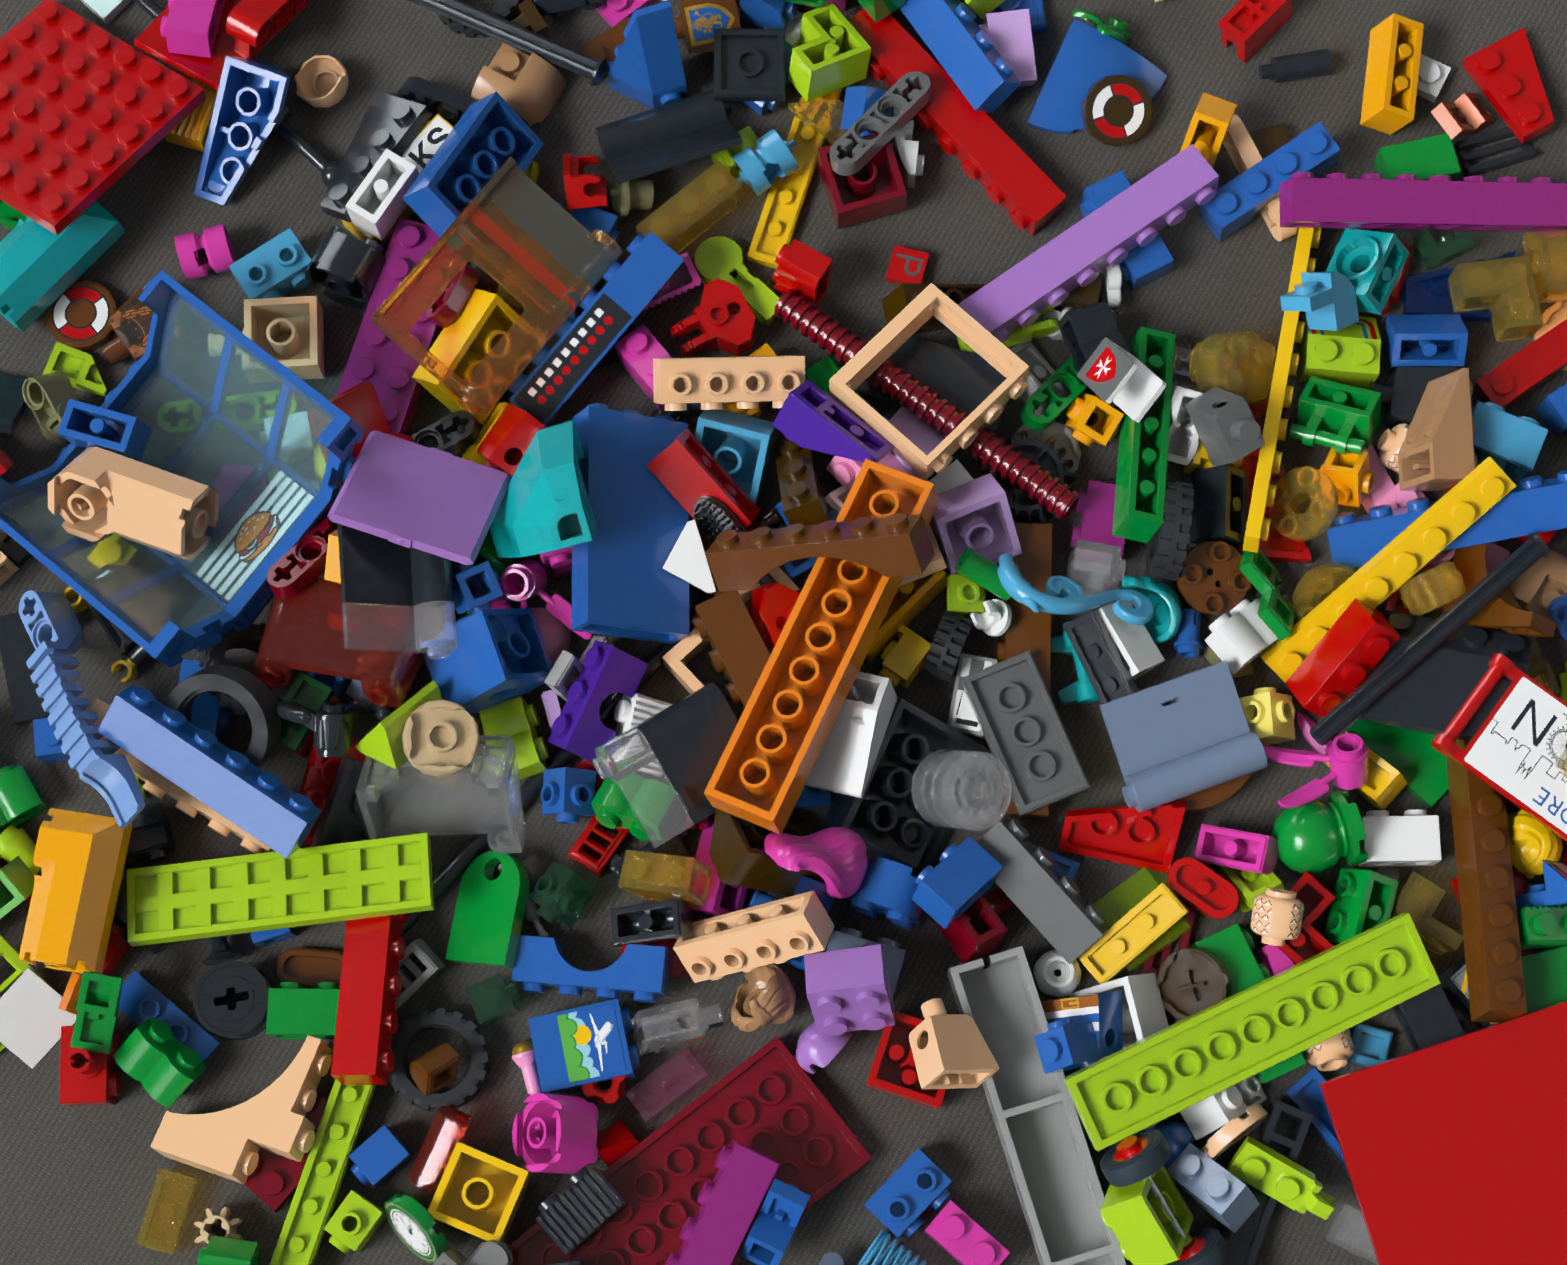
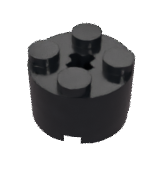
(346, 267)

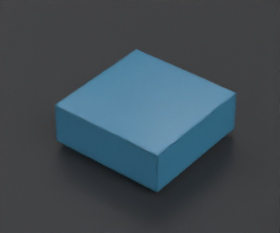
(1370, 1045)

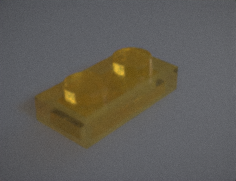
(167, 1211)

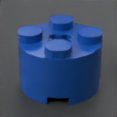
(888, 892)

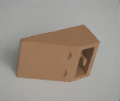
(1440, 437)

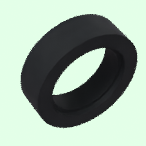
(248, 691)

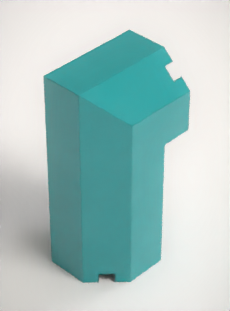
(42, 266)

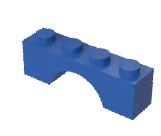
(1253, 189)
(639, 971)

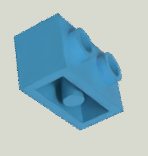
(273, 268)

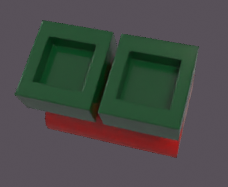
(311, 695)

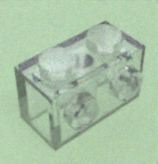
(1095, 567)

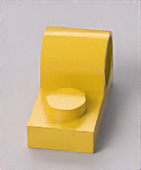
(1383, 782)

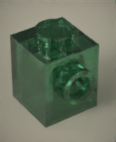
(493, 999)

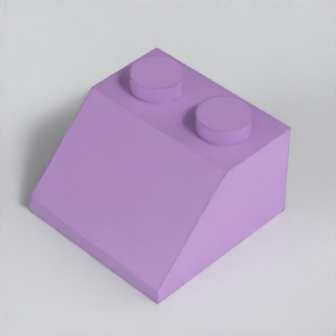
(974, 518)

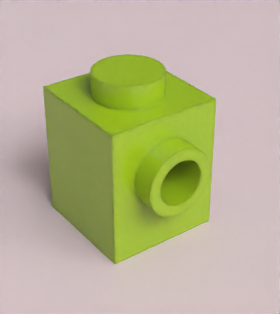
(354, 1222)

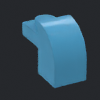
(1325, 298)

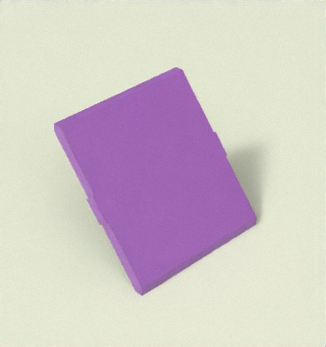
(420, 497)

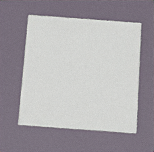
(31, 1018)

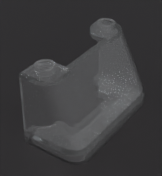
(473, 801)

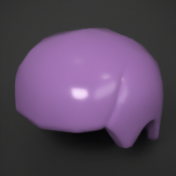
(818, 1049)

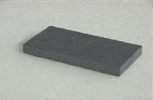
(1025, 732)

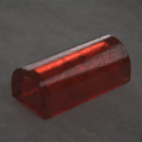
(445, 1131)

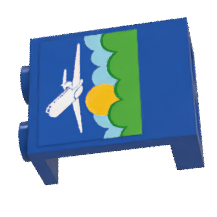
(583, 1046)

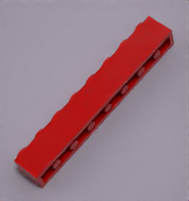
(961, 131)

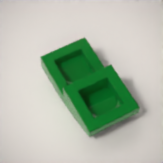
(97, 1012)

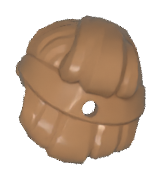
(763, 999)

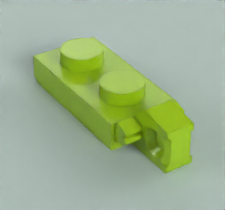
(1280, 1178)

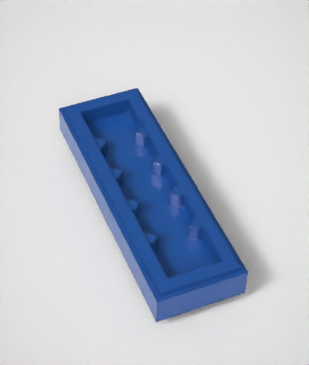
(142, 1000)

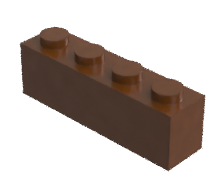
(734, 642)

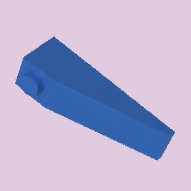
(243, 116)

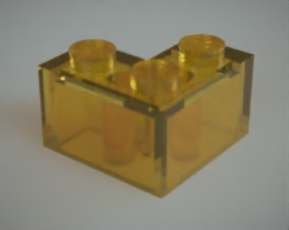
(1505, 288)

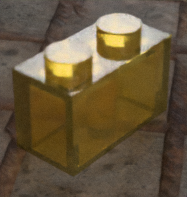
(665, 877)

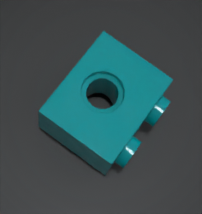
(1371, 264)

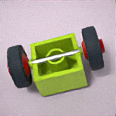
(1149, 1210)

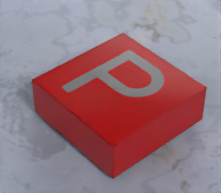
(906, 266)

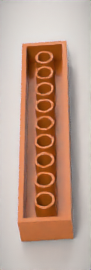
(813, 663)

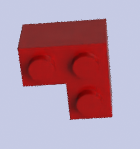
(1315, 901)
(895, 1068)

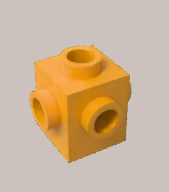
(1104, 426)
(1350, 475)

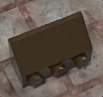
(741, 856)

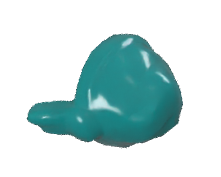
(1166, 606)

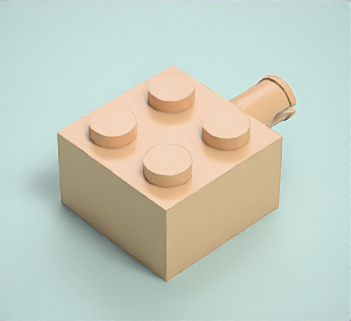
(289, 331)

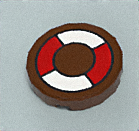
(82, 316)

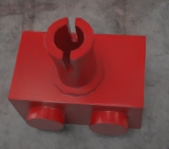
(87, 1075)

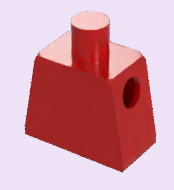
(512, 434)

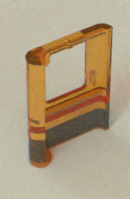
(526, 248)

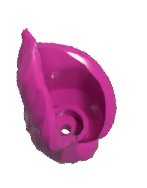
(832, 853)

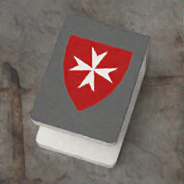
(1121, 379)

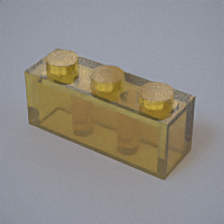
(694, 208)

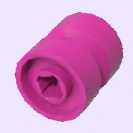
(217, 248)

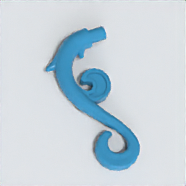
(1073, 599)

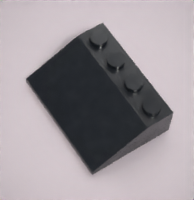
(1443, 681)
(887, 810)

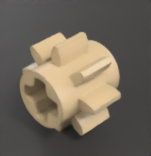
(226, 1223)

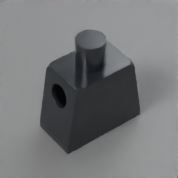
(1405, 392)

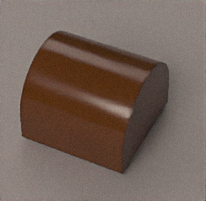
(435, 1069)

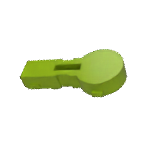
(719, 258)

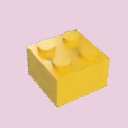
(479, 1193)

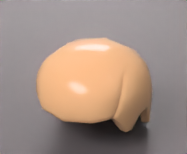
(322, 81)

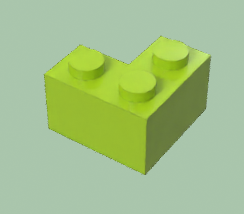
(828, 54)

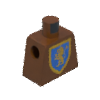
(700, 19)

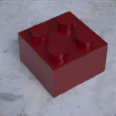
(867, 194)

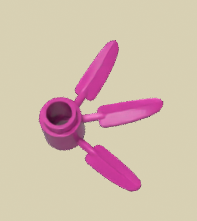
(527, 580)
(1345, 755)

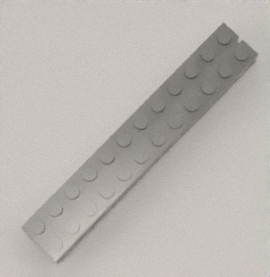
(1035, 1115)

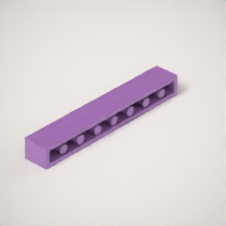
(1093, 244)

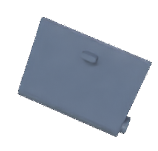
(1184, 744)

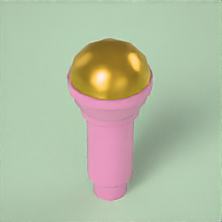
(524, 1057)

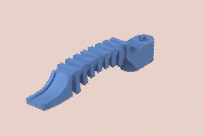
(55, 636)

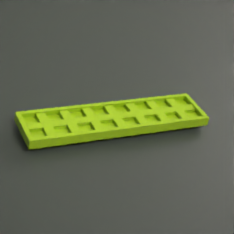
(279, 892)

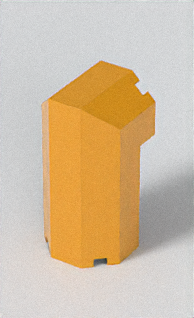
(77, 892)

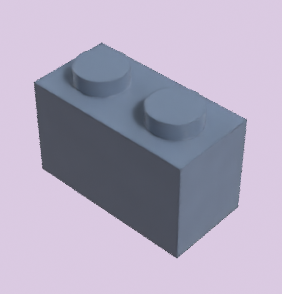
(1212, 1188)

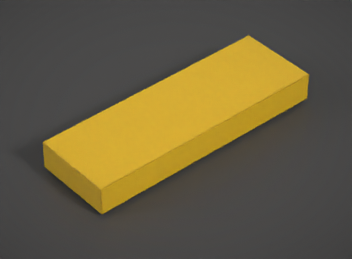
(1133, 933)

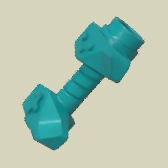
(1080, 691)

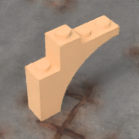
(271, 1121)

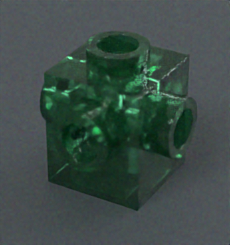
(561, 895)

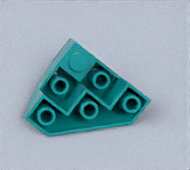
(545, 498)

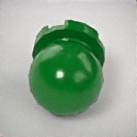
(1320, 834)

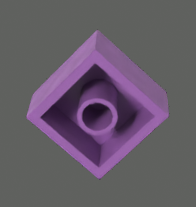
(849, 990)

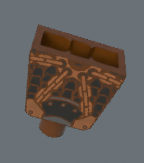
(132, 327)

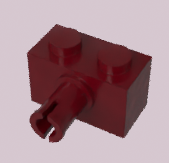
(979, 927)

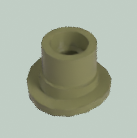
(630, 196)

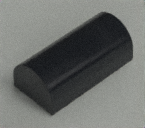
(651, 922)

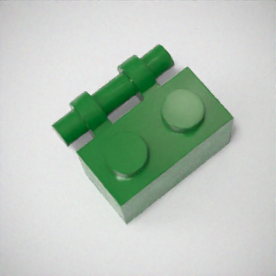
(1337, 416)

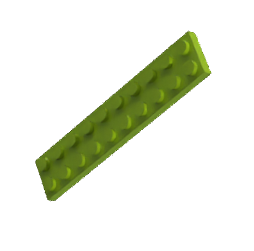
(1251, 1031)

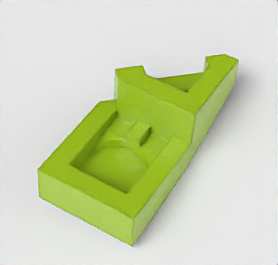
(78, 367)

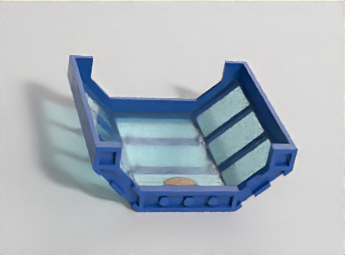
(221, 419)

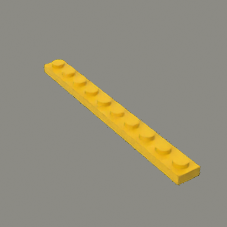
(1280, 397)

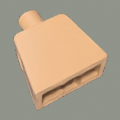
(949, 1050)

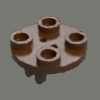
(1199, 588)

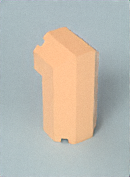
(135, 501)

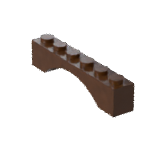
(887, 545)

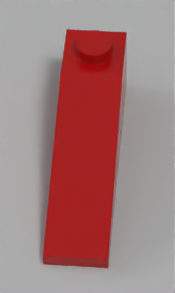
(1525, 369)

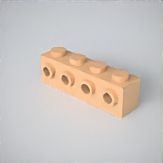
(726, 380)
(755, 937)

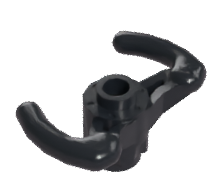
(332, 723)

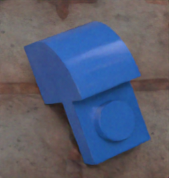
(775, 1224)

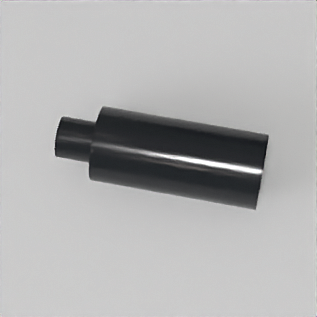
(1297, 66)

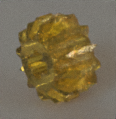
(1432, 588)

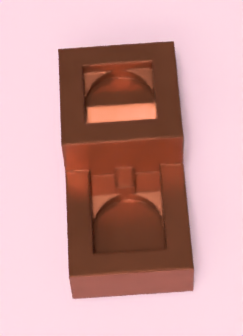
(1463, 116)

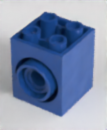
(495, 659)

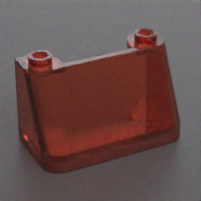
(309, 637)

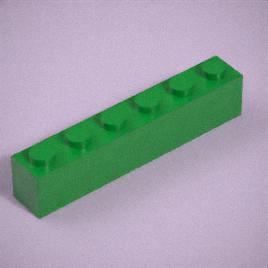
(1145, 446)

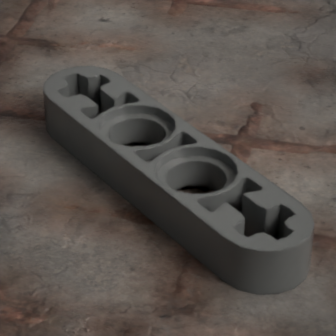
(875, 120)

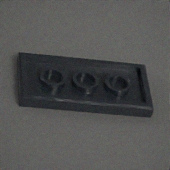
(953, 373)

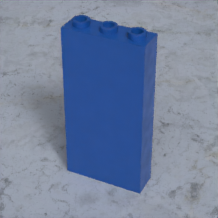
(620, 573)

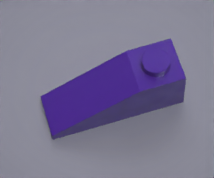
(826, 426)

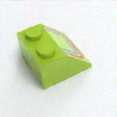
(1343, 355)

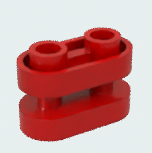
(1202, 888)

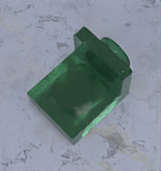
(1441, 251)

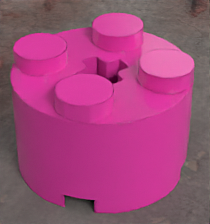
(556, 1133)

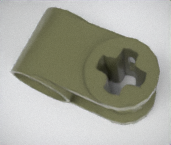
(47, 399)

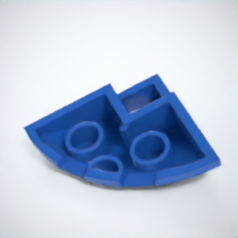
(1080, 63)

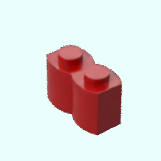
(803, 271)

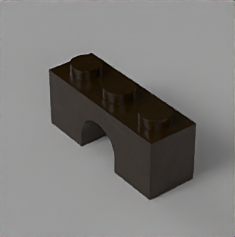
(801, 484)

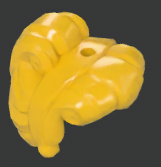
(1531, 844)

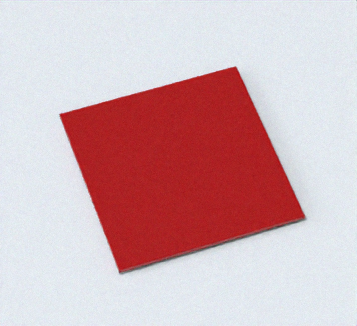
(1462, 1146)

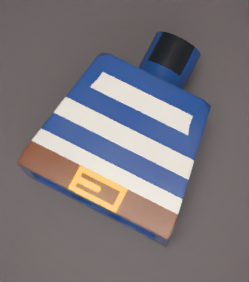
(1101, 1009)

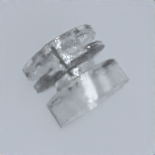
(961, 789)

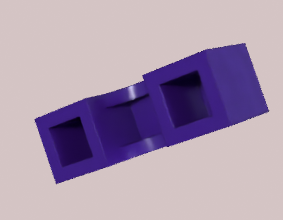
(603, 673)

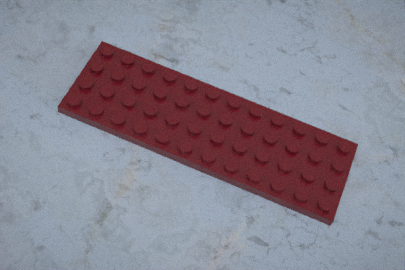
(761, 1104)

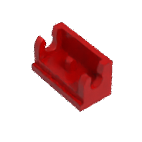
(1253, 24)
(581, 188)

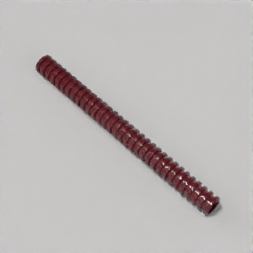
(928, 405)

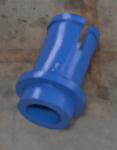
(1189, 635)

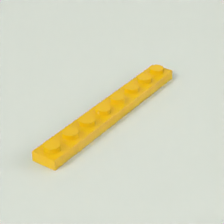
(1395, 562)

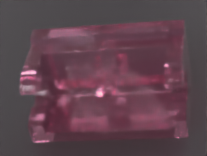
(667, 1085)

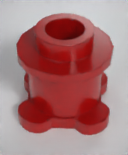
(606, 1096)

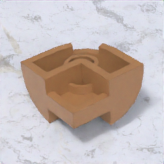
(523, 81)
(1542, 584)

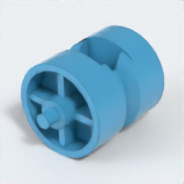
(765, 162)

